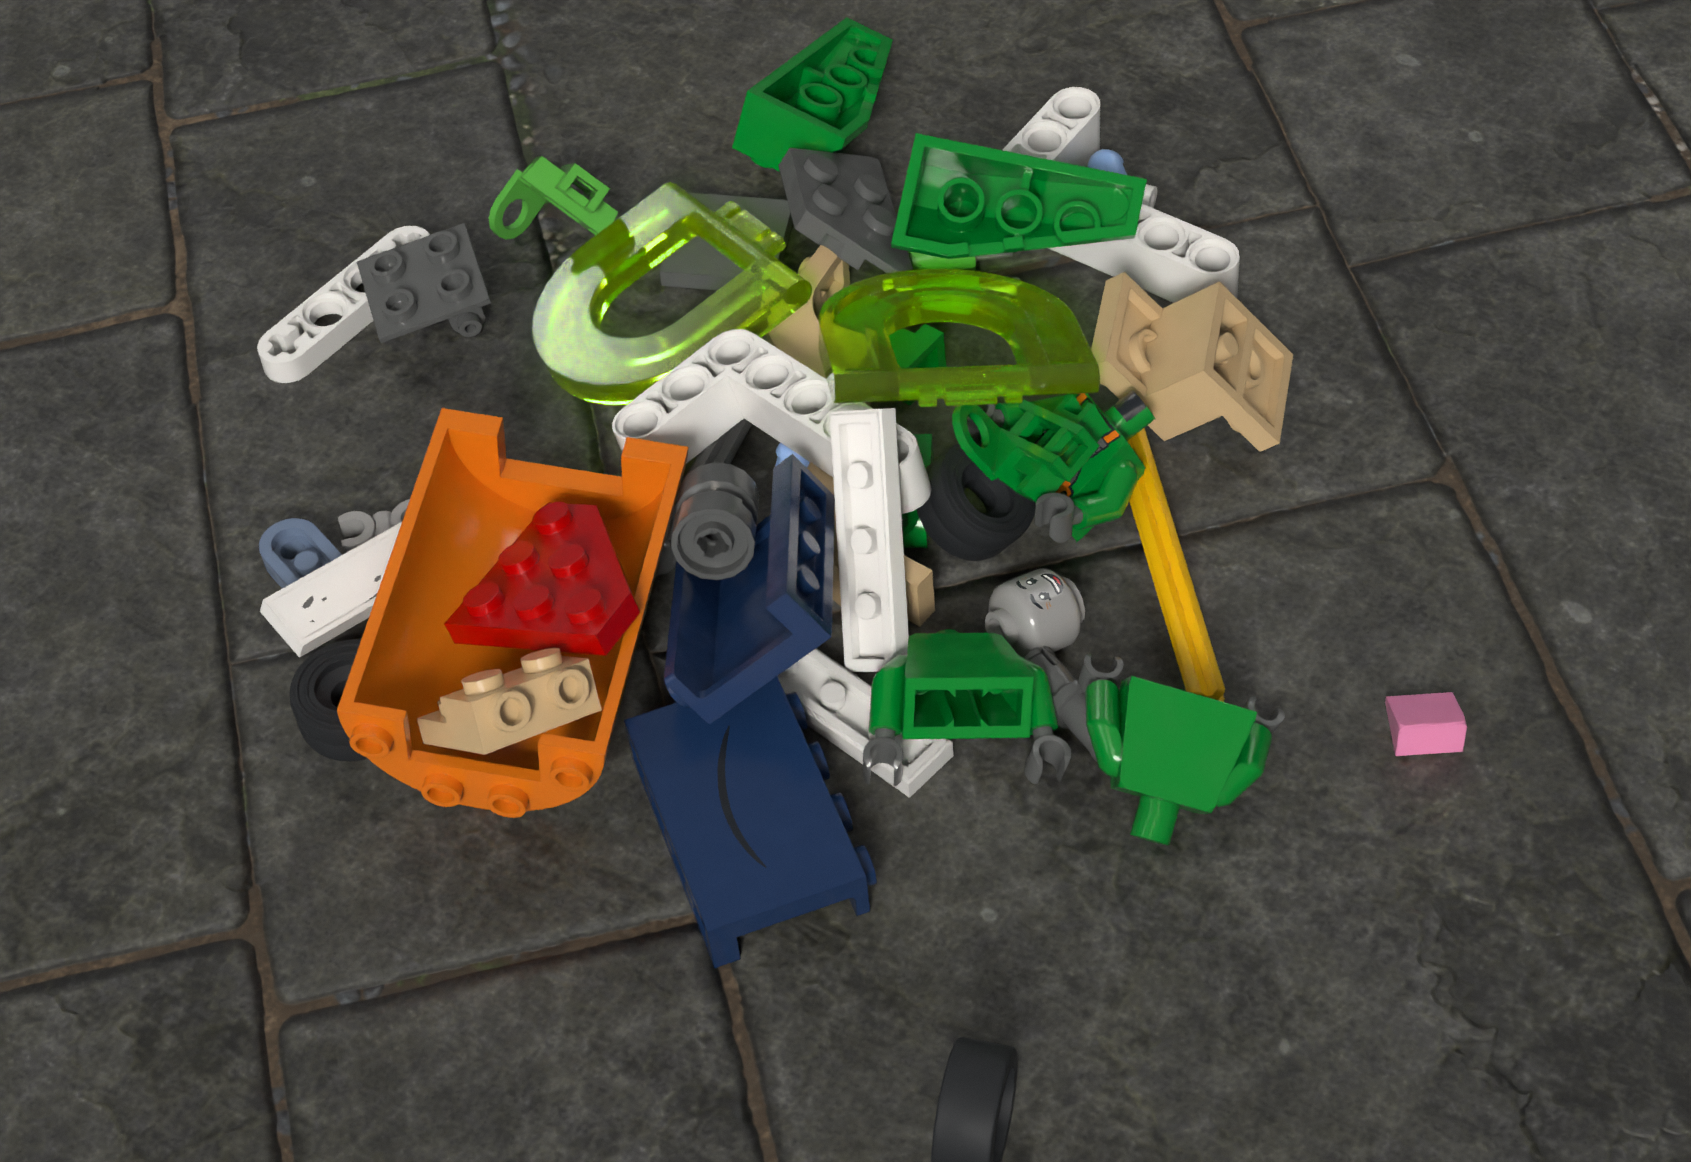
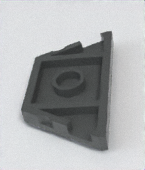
(843, 206)

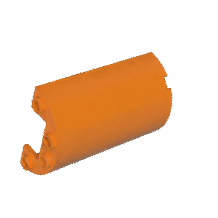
(456, 525)

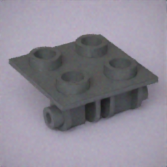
(426, 285)

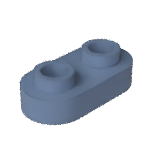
(294, 539)

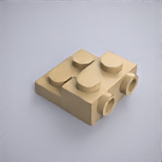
(513, 706)

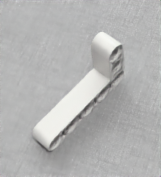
(1167, 253)
(753, 380)

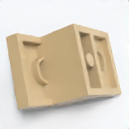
(1193, 360)

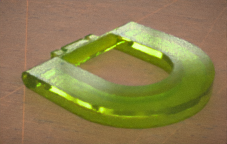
(588, 281)
(1035, 323)

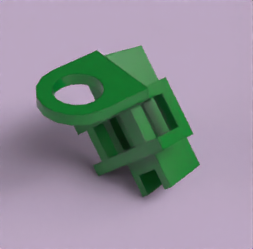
(1014, 457)

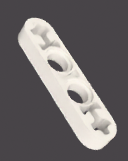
(298, 345)

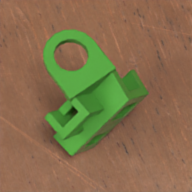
(547, 183)

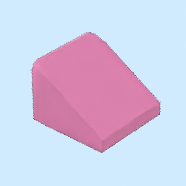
(1426, 724)

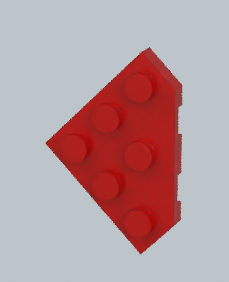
(551, 589)

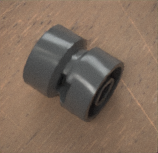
(715, 521)

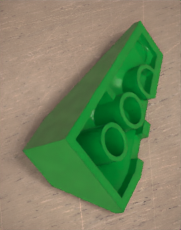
(815, 97)
(996, 201)

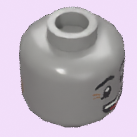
(1036, 611)

